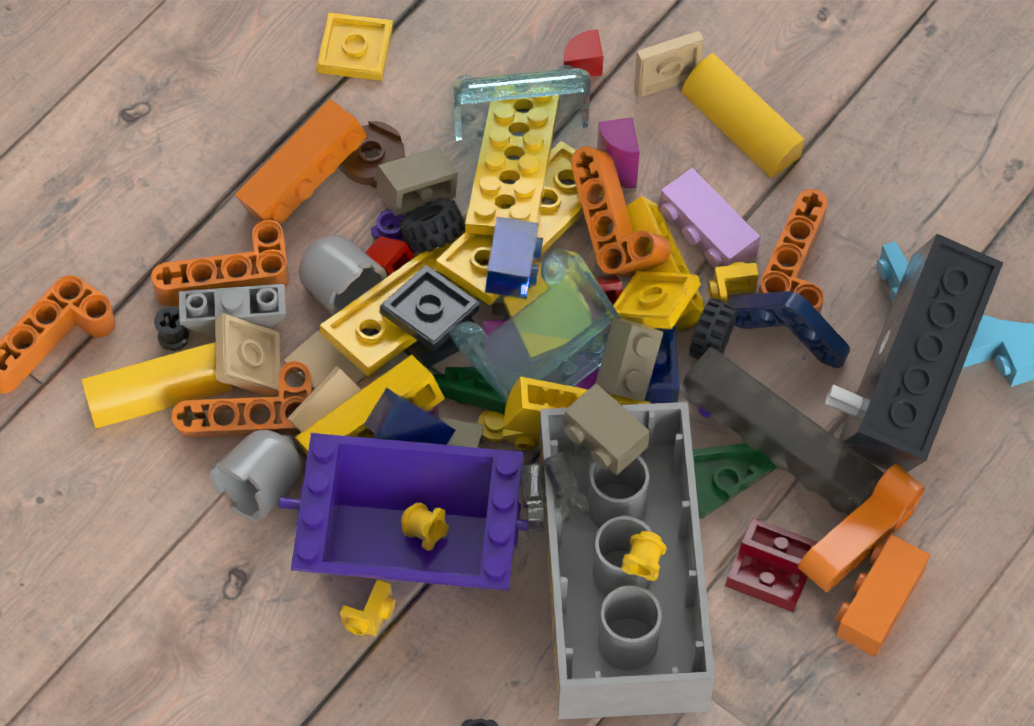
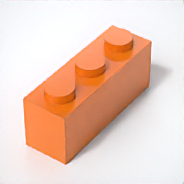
(881, 594)

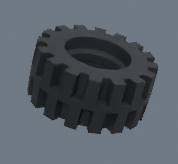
(432, 225)
(713, 328)

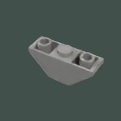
(256, 304)

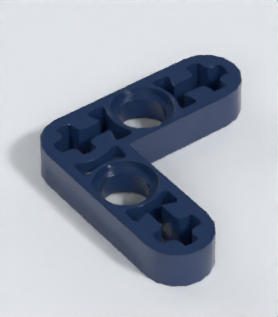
(799, 316)

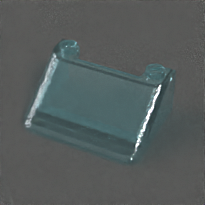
(520, 85)
(551, 338)

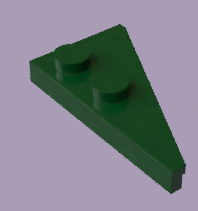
(469, 387)
(726, 472)

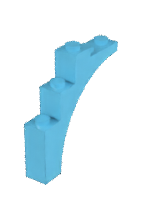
(1000, 339)

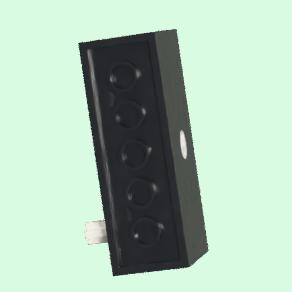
(918, 355)

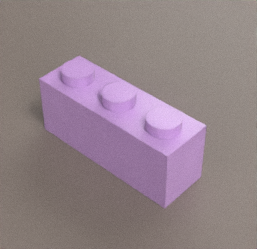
(708, 220)

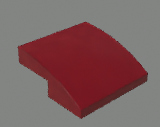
(769, 565)

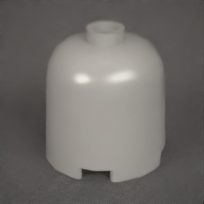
(338, 272)
(258, 473)

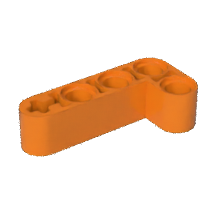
(596, 172)
(797, 251)
(222, 268)
(66, 313)
(244, 408)
(863, 529)

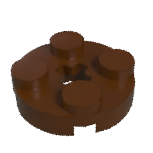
(388, 146)

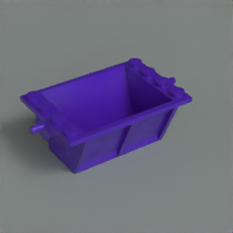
(364, 485)

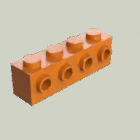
(301, 164)

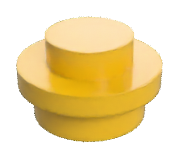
(492, 425)

